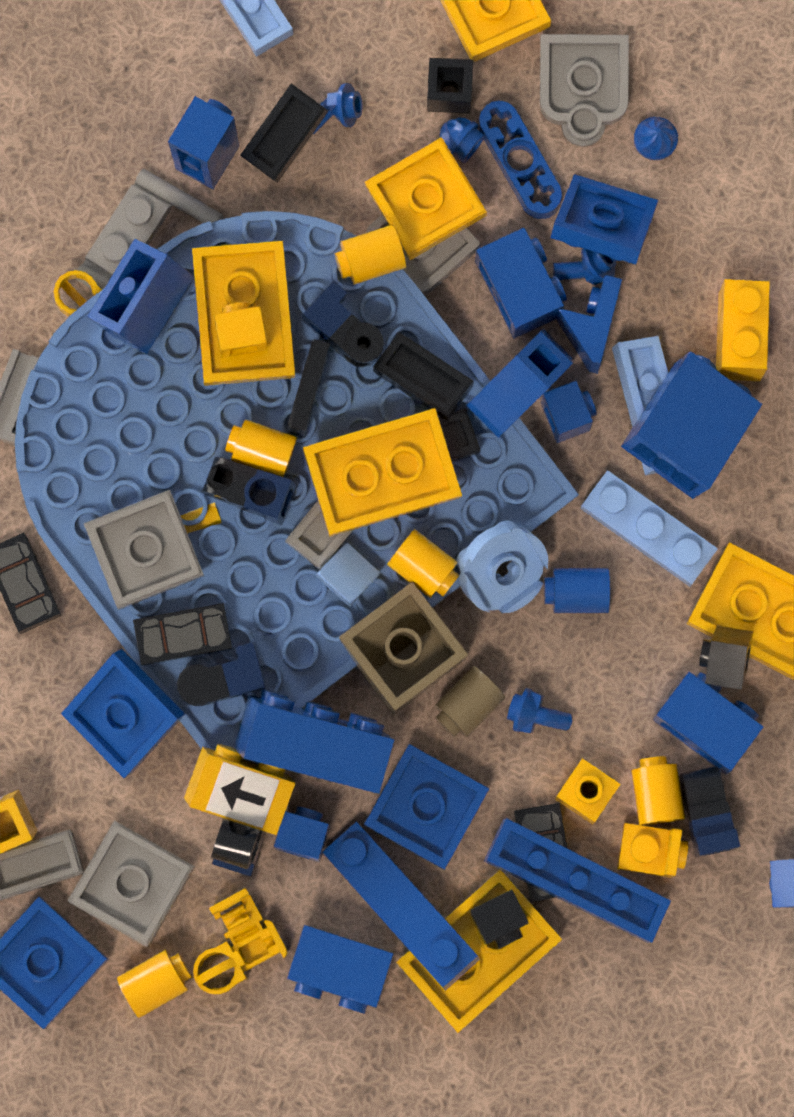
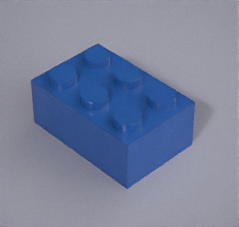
(314, 741)

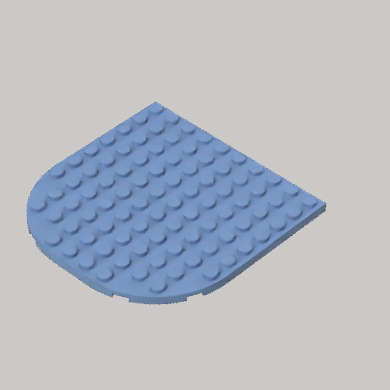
(125, 425)

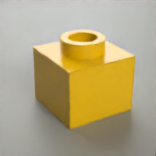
(240, 330)
(572, 798)

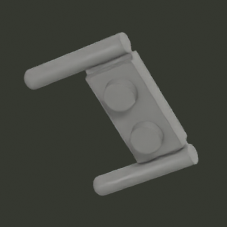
(139, 218)

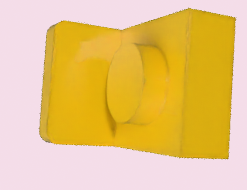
(652, 850)

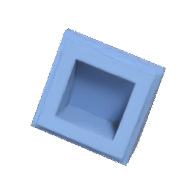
(348, 574)

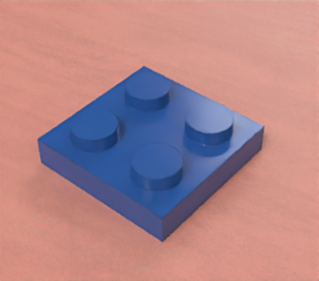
(604, 219)
(122, 713)
(426, 807)
(45, 962)

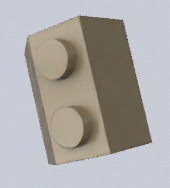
(403, 648)

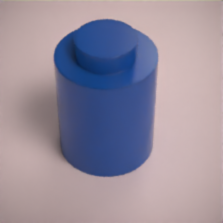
(578, 590)

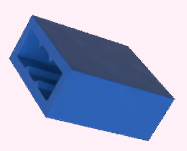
(692, 424)

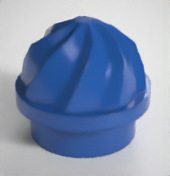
(462, 138)
(655, 138)

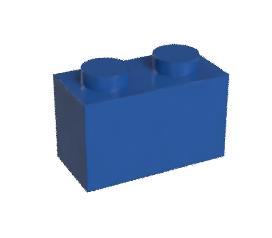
(204, 141)
(520, 282)
(140, 296)
(709, 722)
(339, 967)

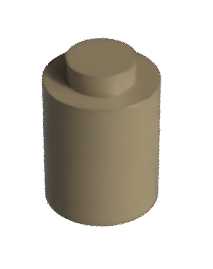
(468, 703)

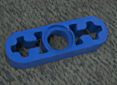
(515, 126)

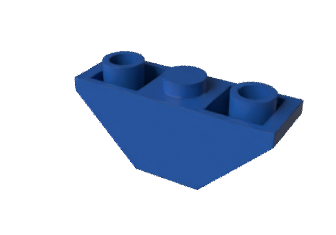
(520, 383)

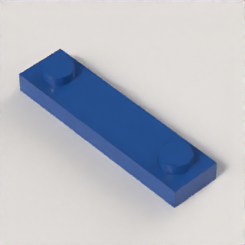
(577, 880)
(401, 906)

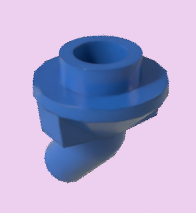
(344, 105)
(592, 268)
(527, 711)

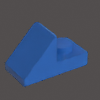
(590, 333)

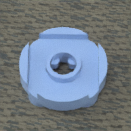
(484, 556)

